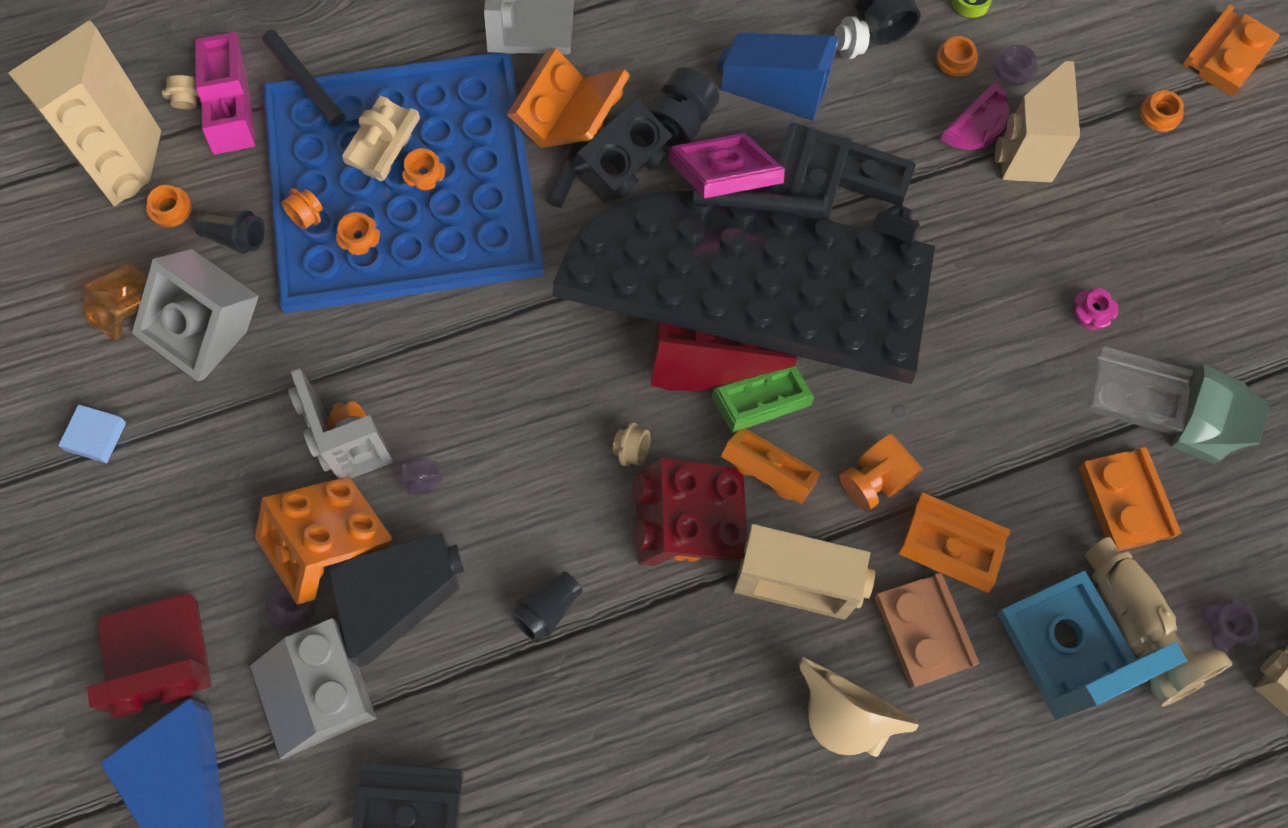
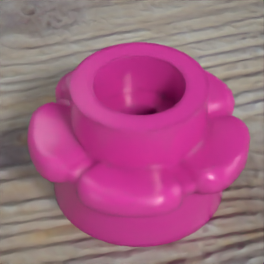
(1088, 316)

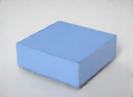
(92, 433)

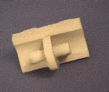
(380, 138)

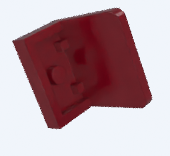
(689, 512)
(151, 656)

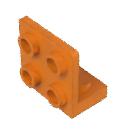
(563, 105)
(316, 529)

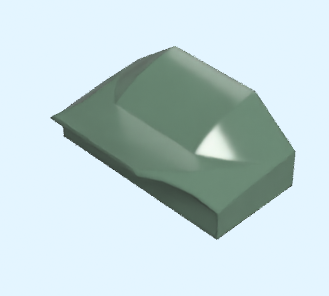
(1220, 416)

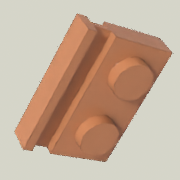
(926, 630)

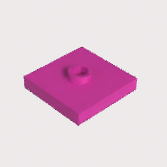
(725, 165)

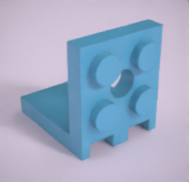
(1099, 662)

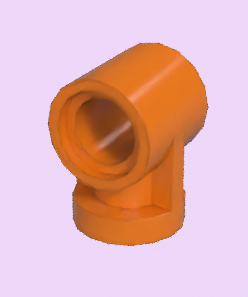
(884, 468)

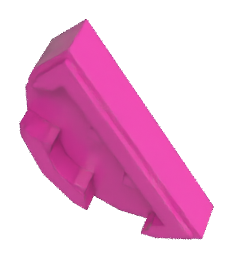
(980, 122)

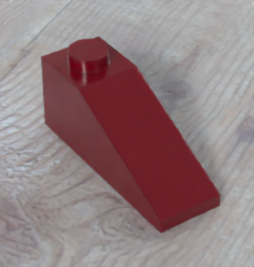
(702, 361)

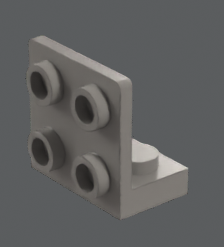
(528, 25)
(350, 447)

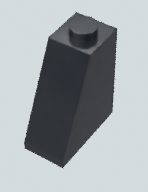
(391, 592)

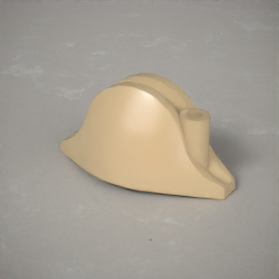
(848, 716)

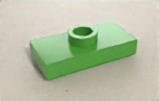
(762, 398)

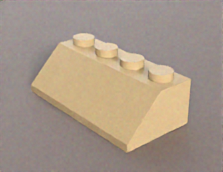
(93, 110)

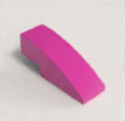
(224, 93)

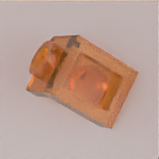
(114, 299)

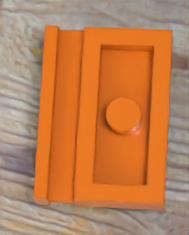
(1231, 50)
(1129, 499)
(955, 542)

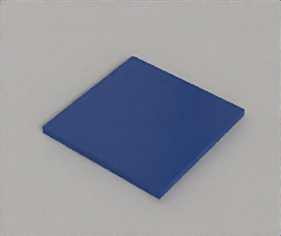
(459, 234)

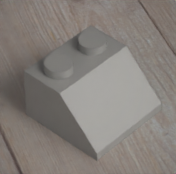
(192, 312)
(311, 688)

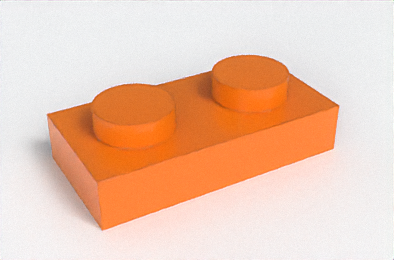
(770, 464)

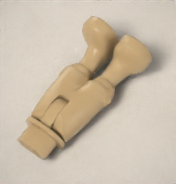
(1148, 621)

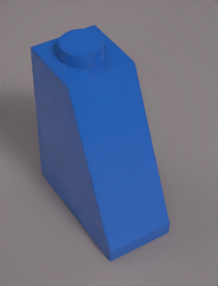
(779, 70)
(171, 771)

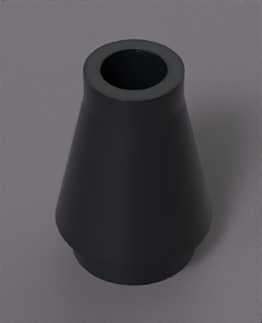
(233, 229)
(546, 606)

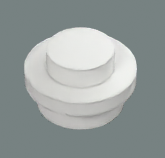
(852, 37)

